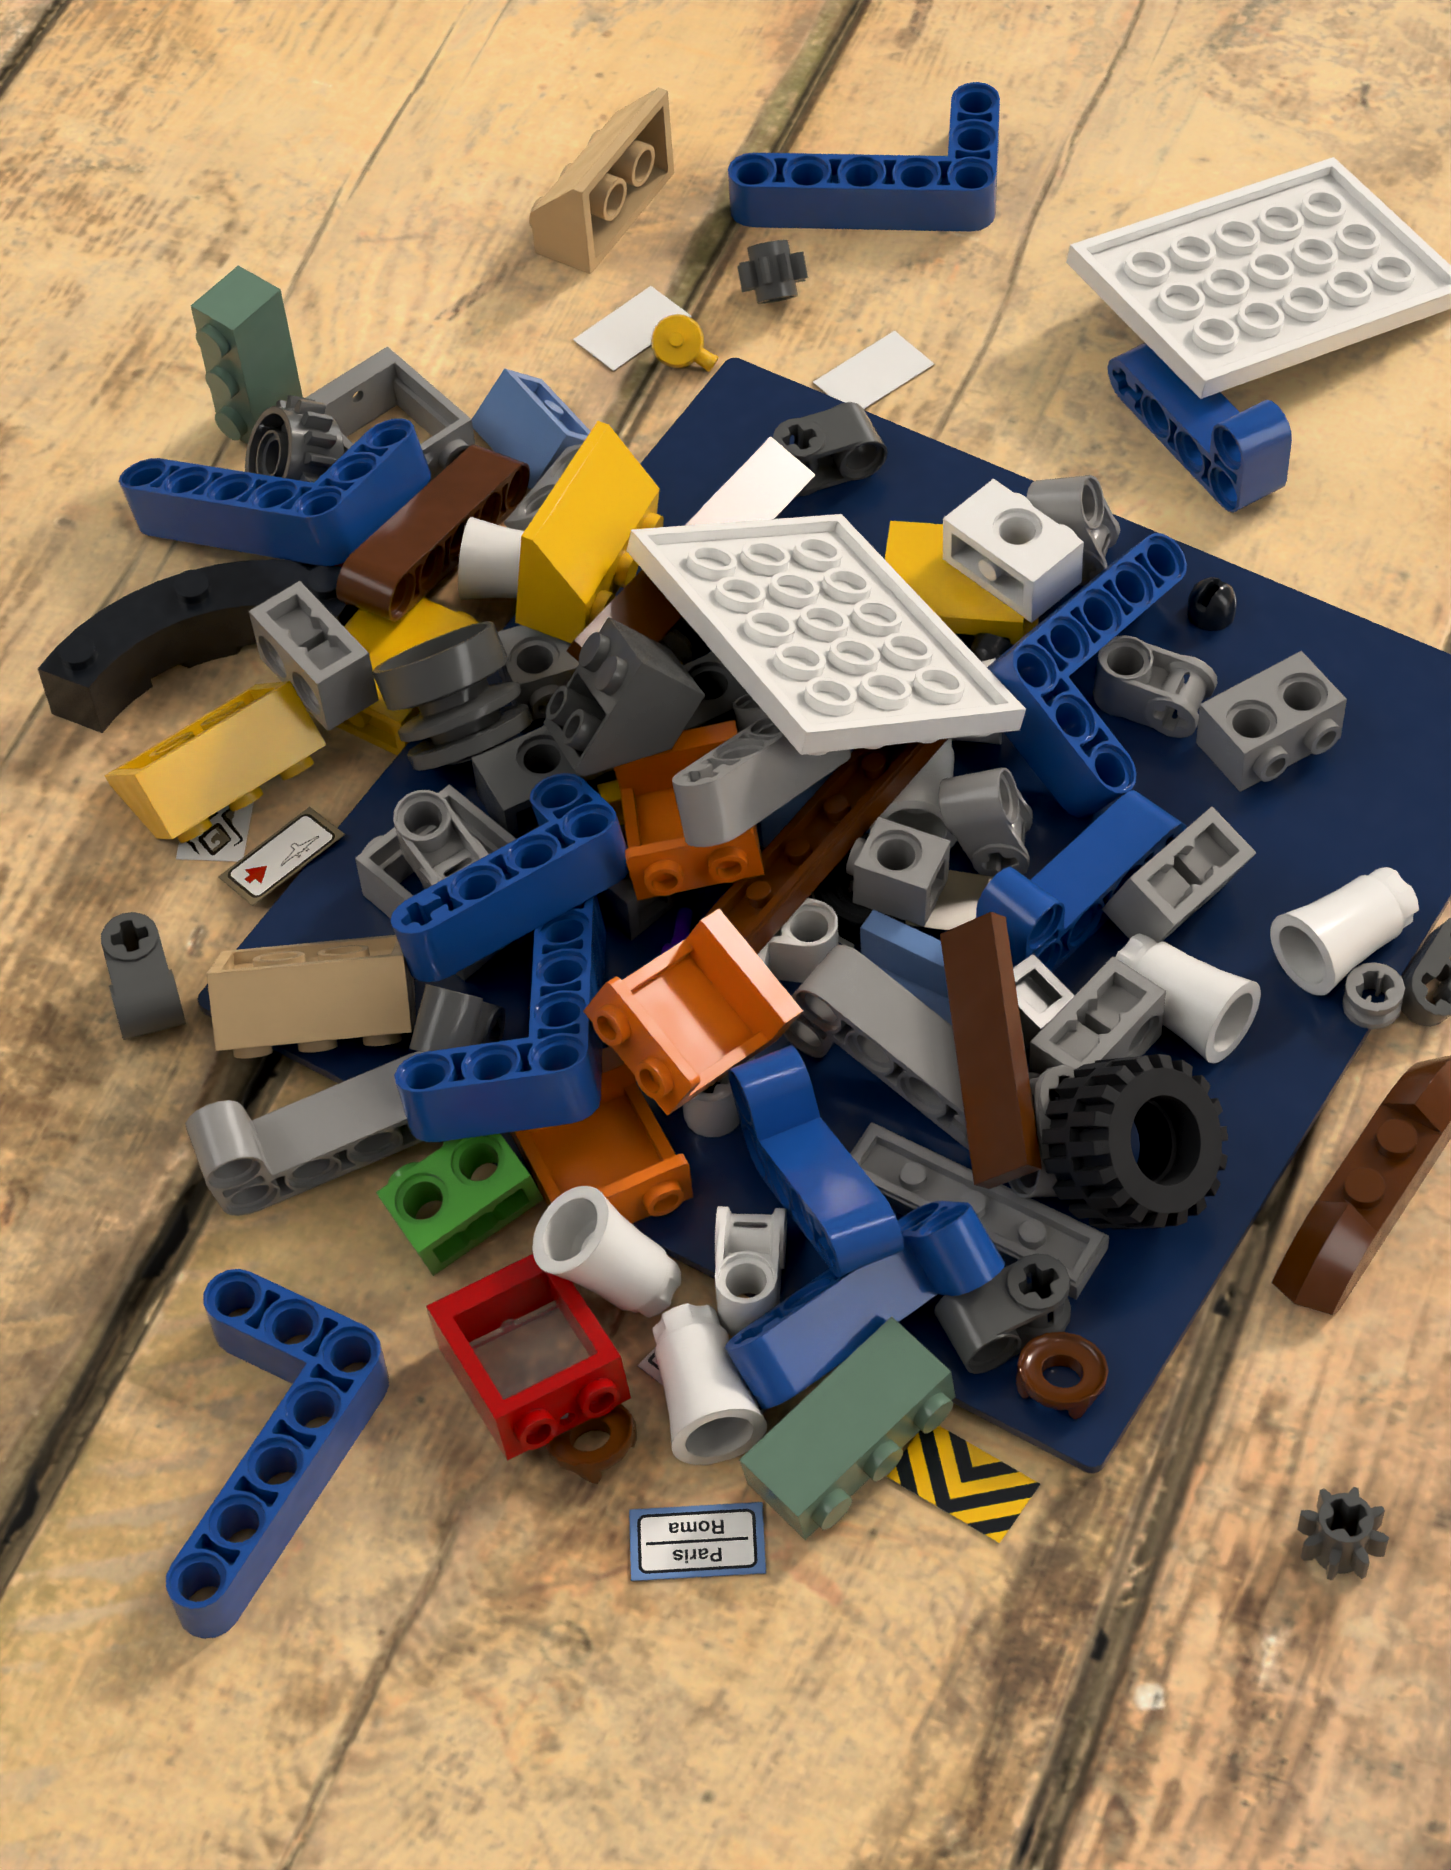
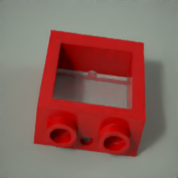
(528, 1355)

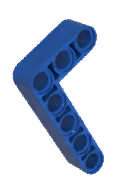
(880, 190)
(280, 515)
(1060, 729)
(527, 1080)
(282, 1445)

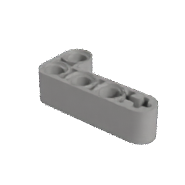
(745, 778)
(885, 1030)
(301, 1144)

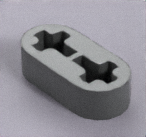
(1429, 963)

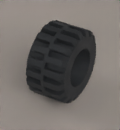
(1176, 1137)

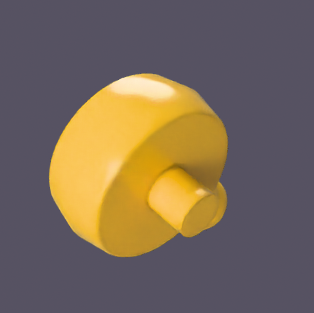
(680, 342)

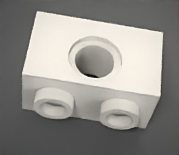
(1013, 550)

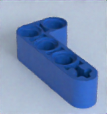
(1225, 450)
(518, 886)
(1066, 898)
(809, 1166)
(834, 1315)

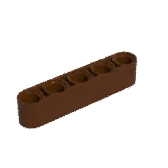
(425, 536)

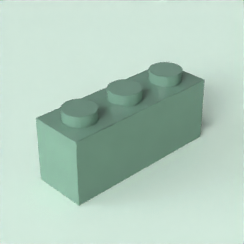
(245, 350)
(850, 1429)

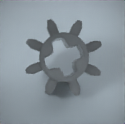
(772, 271)
(1337, 1549)

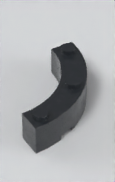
(167, 625)

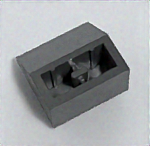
(621, 701)

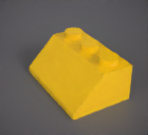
(580, 536)
(218, 761)

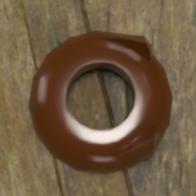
(1067, 1351)
(590, 1464)

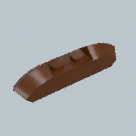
(1369, 1190)

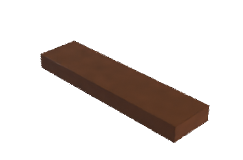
(990, 1051)

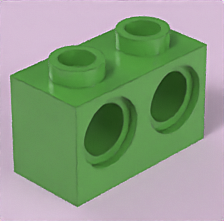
(469, 1208)

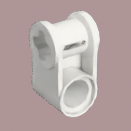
(748, 1260)

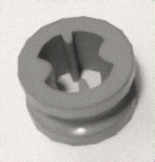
(1363, 1011)

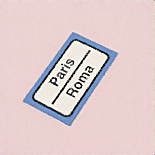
(697, 1541)

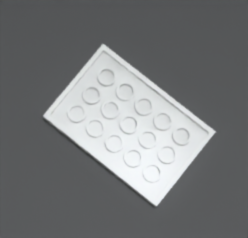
(1265, 276)
(824, 633)

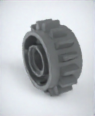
(294, 441)

